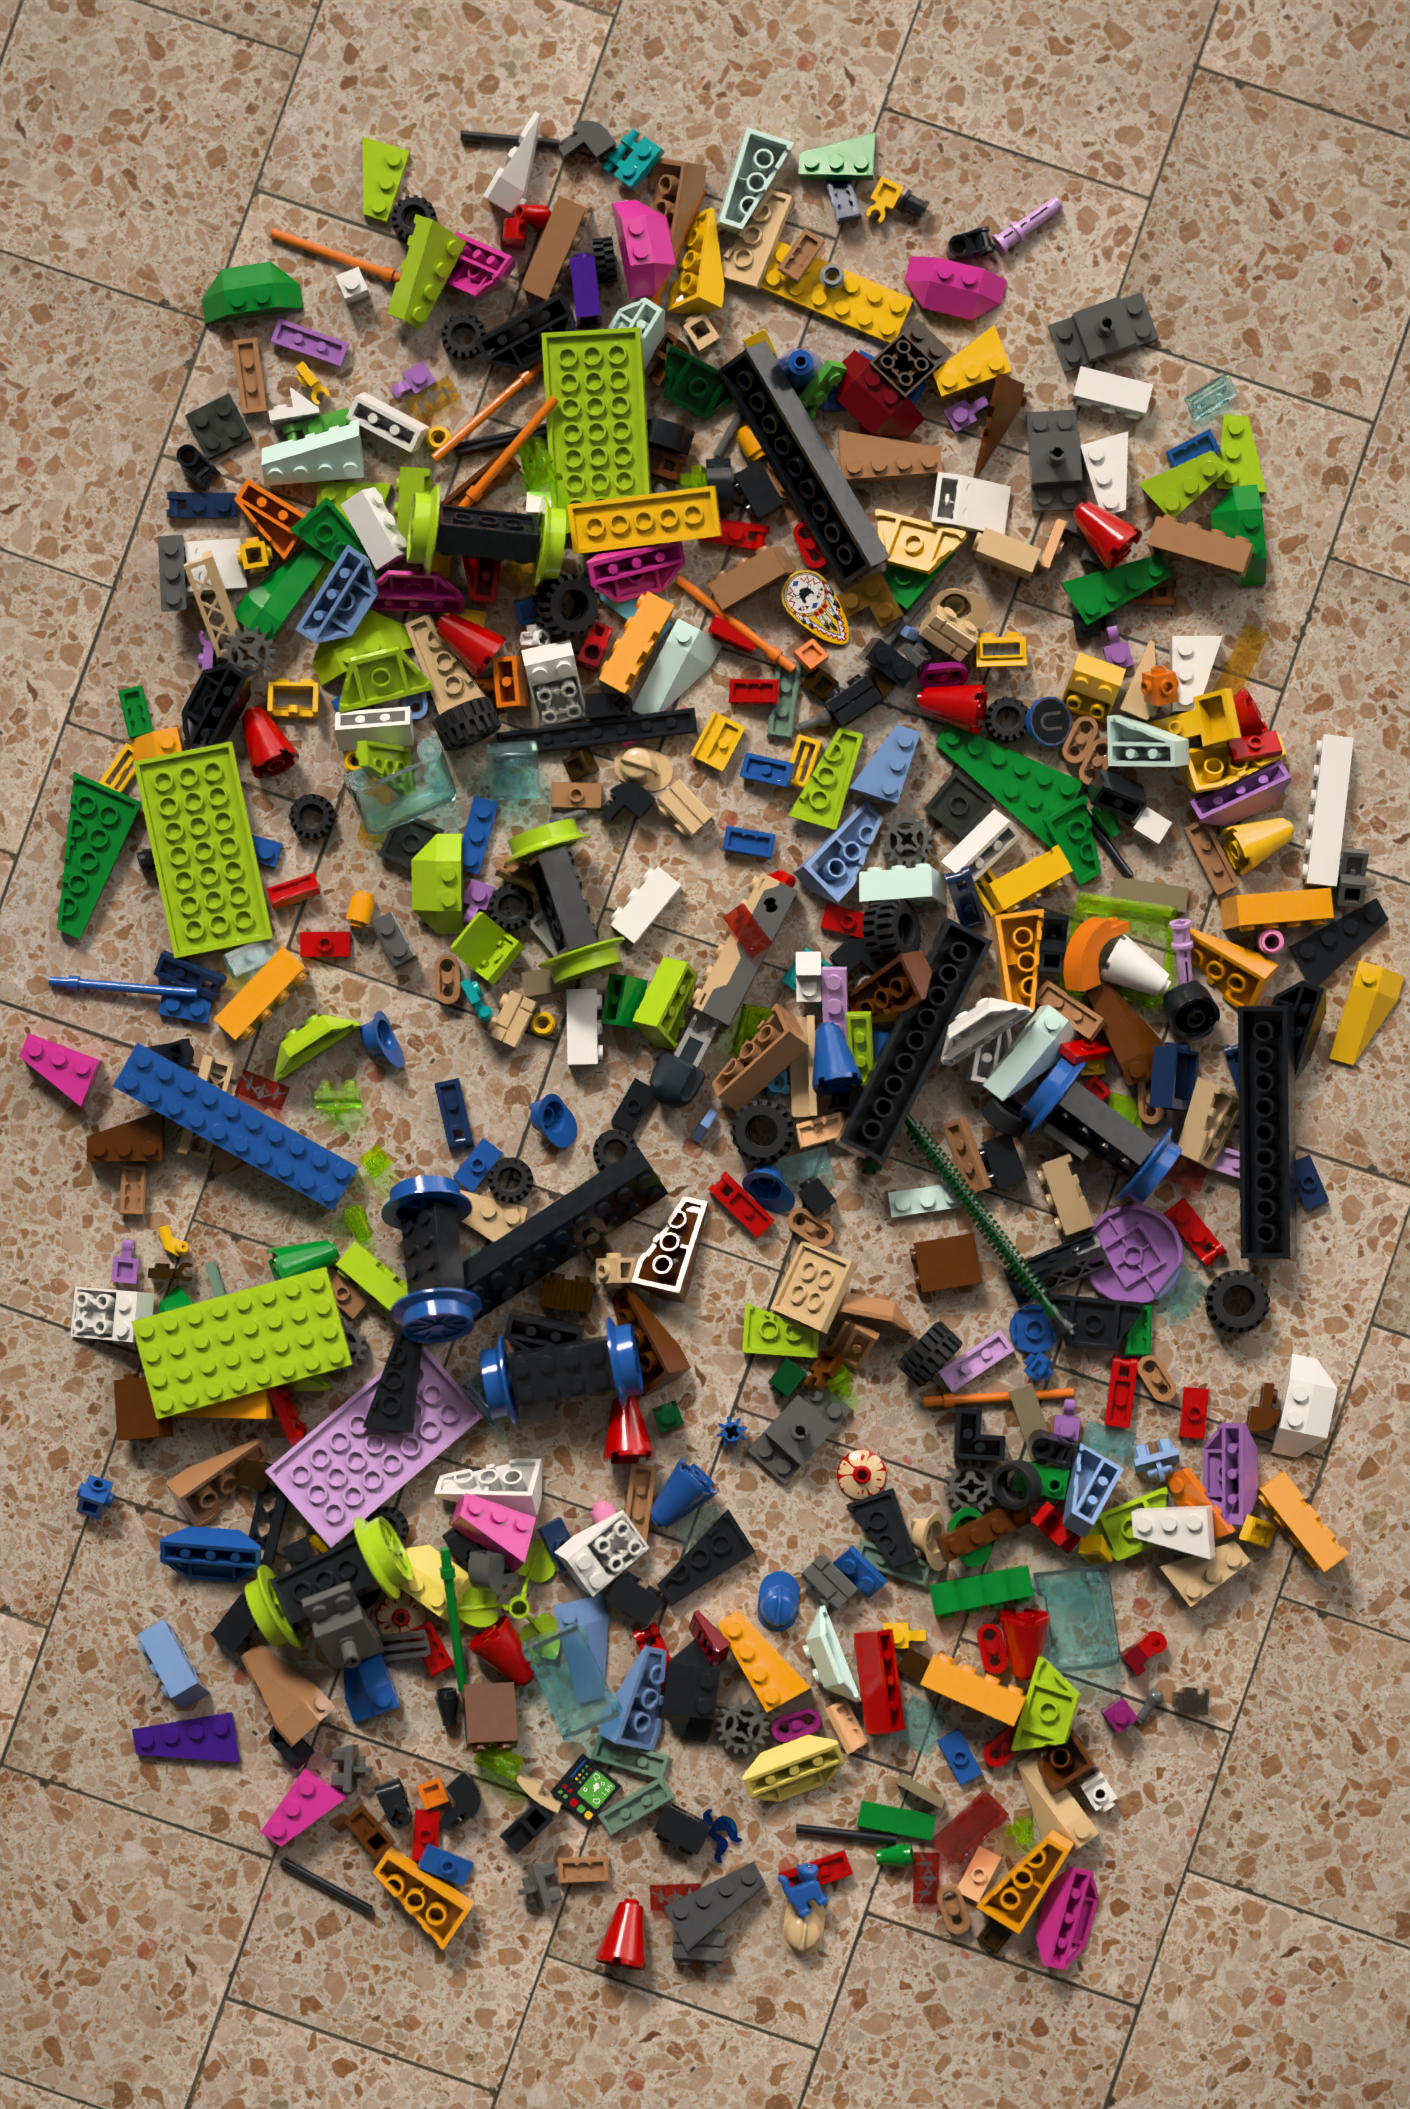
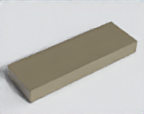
(1151, 892)
(1028, 1414)

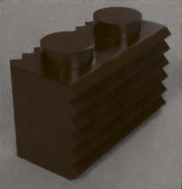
(566, 1293)

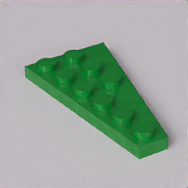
(1015, 781)
(94, 840)

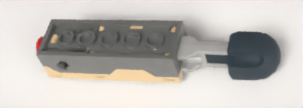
(677, 1076)

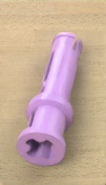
(1018, 231)
(1182, 945)

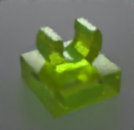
(696, 479)
(376, 1161)
(840, 1381)
(1022, 1828)

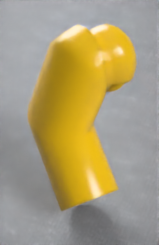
(171, 1244)

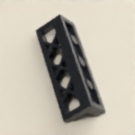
(1058, 1259)
(275, 1523)

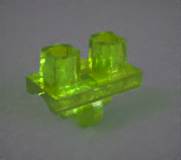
(337, 1101)
(503, 1763)

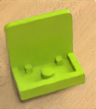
(486, 948)

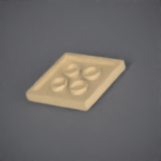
(814, 1286)

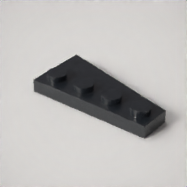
(710, 1556)

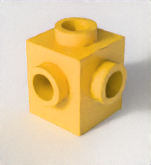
(244, 554)

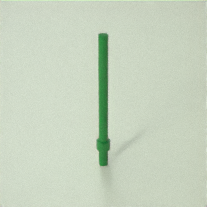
(447, 1573)

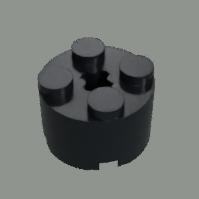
(1190, 1010)

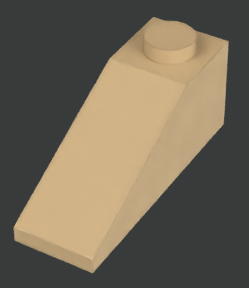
(1133, 702)

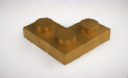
(871, 593)

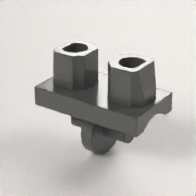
(348, 1778)
(536, 1888)

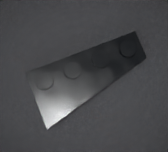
(1333, 944)
(396, 1393)
(711, 1905)

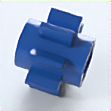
(1038, 1367)
(724, 1433)

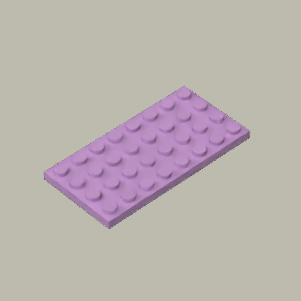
(354, 1469)

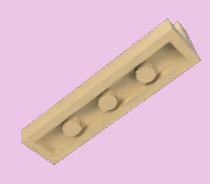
(221, 596)
(205, 1073)
(801, 1073)

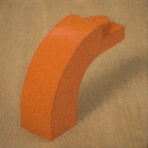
(1084, 949)

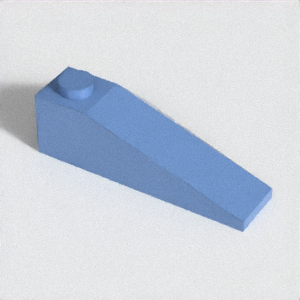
(836, 862)
(594, 1615)
(640, 1702)

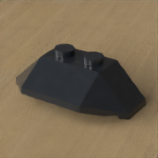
(518, 340)
(215, 706)
(1309, 1015)
(691, 1693)

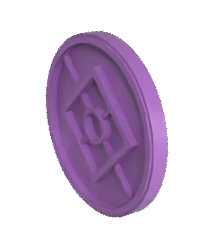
(1141, 1252)

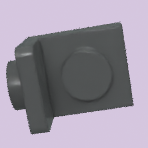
(920, 653)

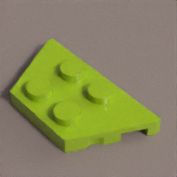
(381, 678)
(1117, 1526)
(1047, 1709)

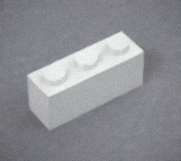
(1112, 393)
(387, 422)
(375, 528)
(378, 725)
(983, 846)
(644, 904)
(583, 1027)

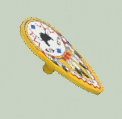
(815, 606)

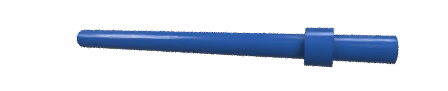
(75, 983)

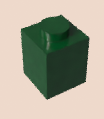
(786, 1378)

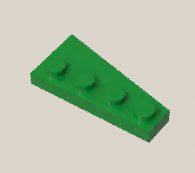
(330, 533)
(1111, 588)

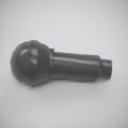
(823, 718)
(576, 814)
(1153, 1698)

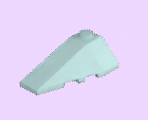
(680, 663)
(1031, 1052)

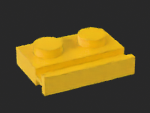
(718, 741)

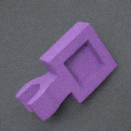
(415, 378)
(963, 415)
(1117, 652)
(208, 657)
(477, 898)
(125, 1267)
(1066, 1423)

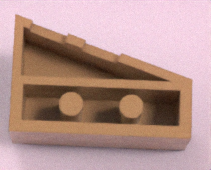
(751, 576)

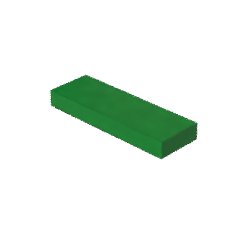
(896, 1820)

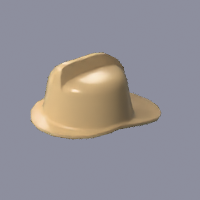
(965, 604)
(643, 767)
(924, 1538)
(804, 1934)

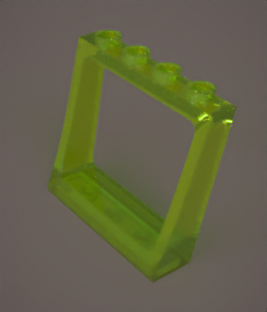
(1129, 910)

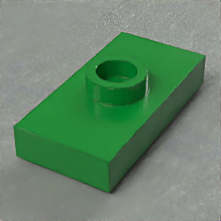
(135, 711)
(1139, 1337)

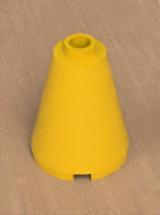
(1255, 842)

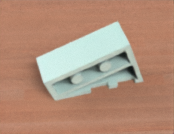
(1143, 745)
(911, 884)

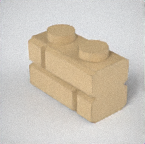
(949, 632)
(684, 808)
(512, 1019)

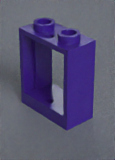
(585, 290)

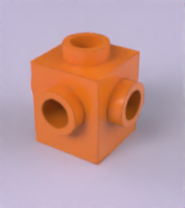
(1159, 686)

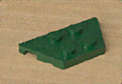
(693, 383)

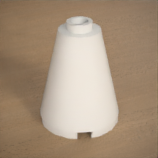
(1134, 969)

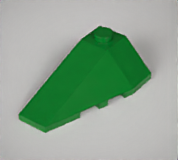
(280, 594)

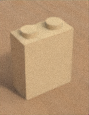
(1005, 553)

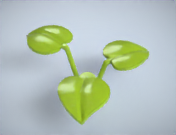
(479, 1606)

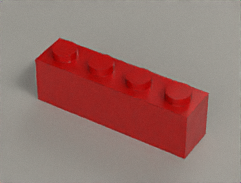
(879, 1681)

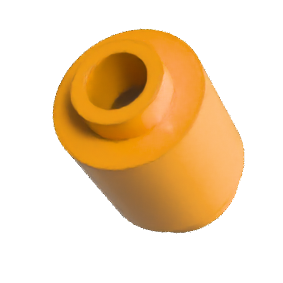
(749, 444)
(360, 909)

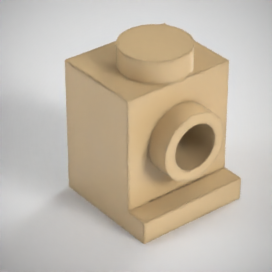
(701, 322)

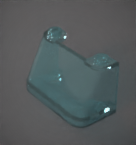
(405, 793)
(1080, 1617)
(571, 1679)

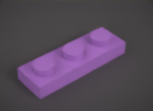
(310, 343)

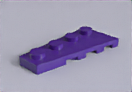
(195, 1738)

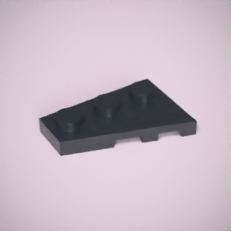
(886, 1526)

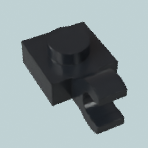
(1093, 629)

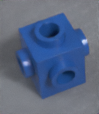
(94, 1491)

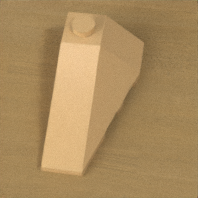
(1055, 1810)

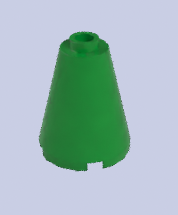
(301, 1258)

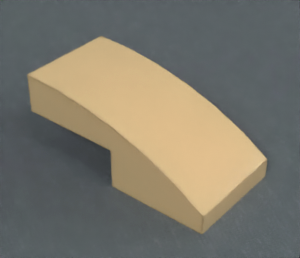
(533, 1787)

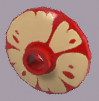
(858, 1461)
(405, 1604)

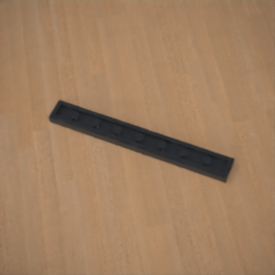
(606, 730)

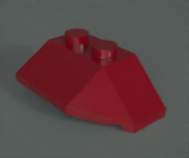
(874, 401)

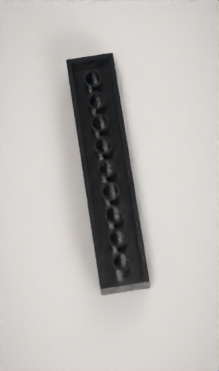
(803, 463)
(913, 1045)
(1267, 1131)
(562, 1230)

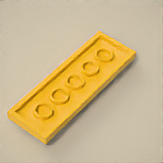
(855, 303)
(644, 520)

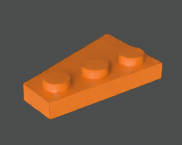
(1190, 1492)

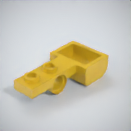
(1212, 719)

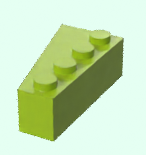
(424, 272)
(372, 1276)

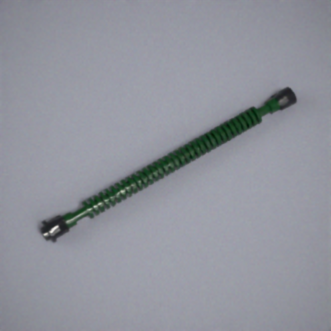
(1057, 1319)

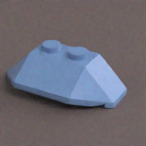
(341, 599)

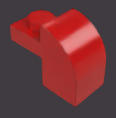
(1050, 1523)

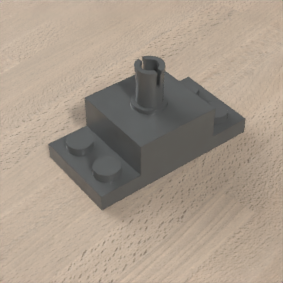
(1102, 331)
(1054, 460)
(798, 1431)
(342, 1626)

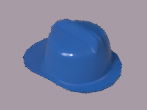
(381, 1041)
(554, 1120)
(768, 1188)
(778, 1601)

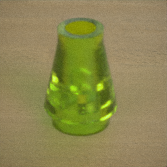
(357, 1221)

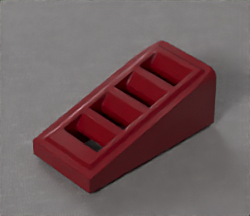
(709, 1639)

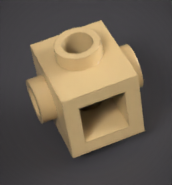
(614, 1270)

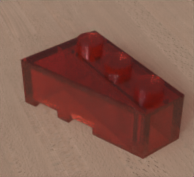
(970, 1827)

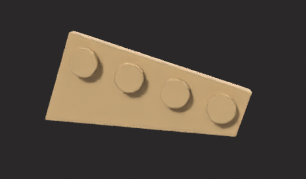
(756, 243)

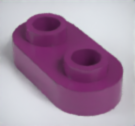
(942, 674)
(797, 1727)

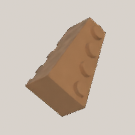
(556, 246)
(884, 459)
(1200, 546)
(761, 1059)

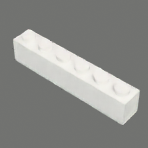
(1328, 811)

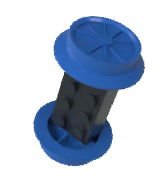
(1101, 1130)
(436, 1301)
(561, 1371)

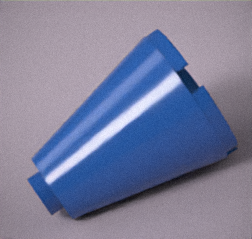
(800, 367)
(833, 1061)
(682, 1493)

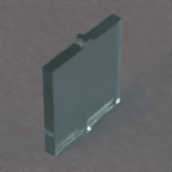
(1181, 1291)
(696, 1524)
(921, 1724)

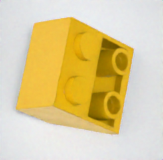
(1092, 687)

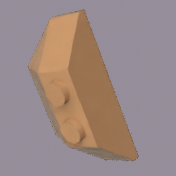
(873, 1312)

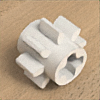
(534, 637)

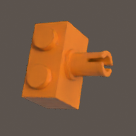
(508, 682)

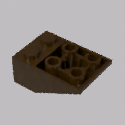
(911, 358)

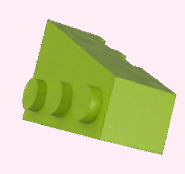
(410, 481)
(1184, 484)
(665, 1001)

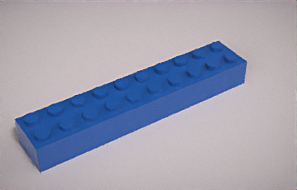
(234, 1126)

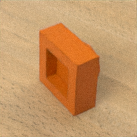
(811, 655)
(433, 1793)

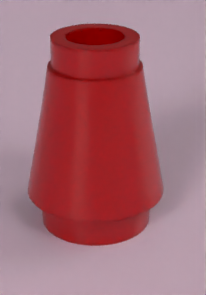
(533, 214)

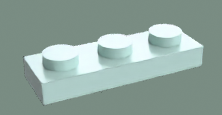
(921, 1200)

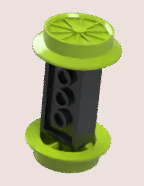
(486, 534)
(562, 901)
(367, 1561)

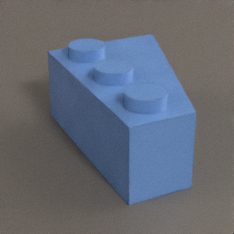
(888, 768)
(1088, 1489)
(171, 1664)

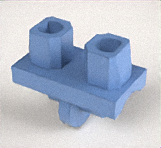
(1156, 1463)

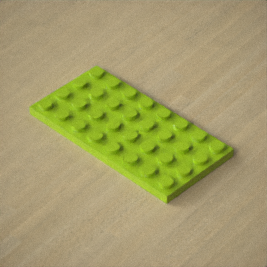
(601, 415)
(203, 849)
(242, 1343)

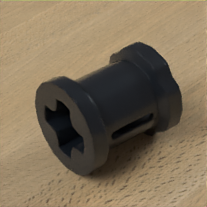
(913, 205)

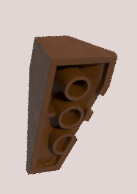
(1003, 408)
(894, 987)
(1125, 1033)
(671, 1258)
(659, 1353)
(1065, 1763)

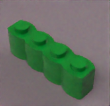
(980, 1590)

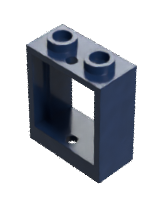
(1173, 1076)

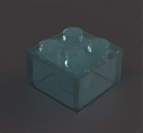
(513, 770)

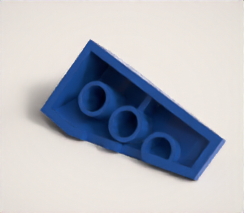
(369, 1689)

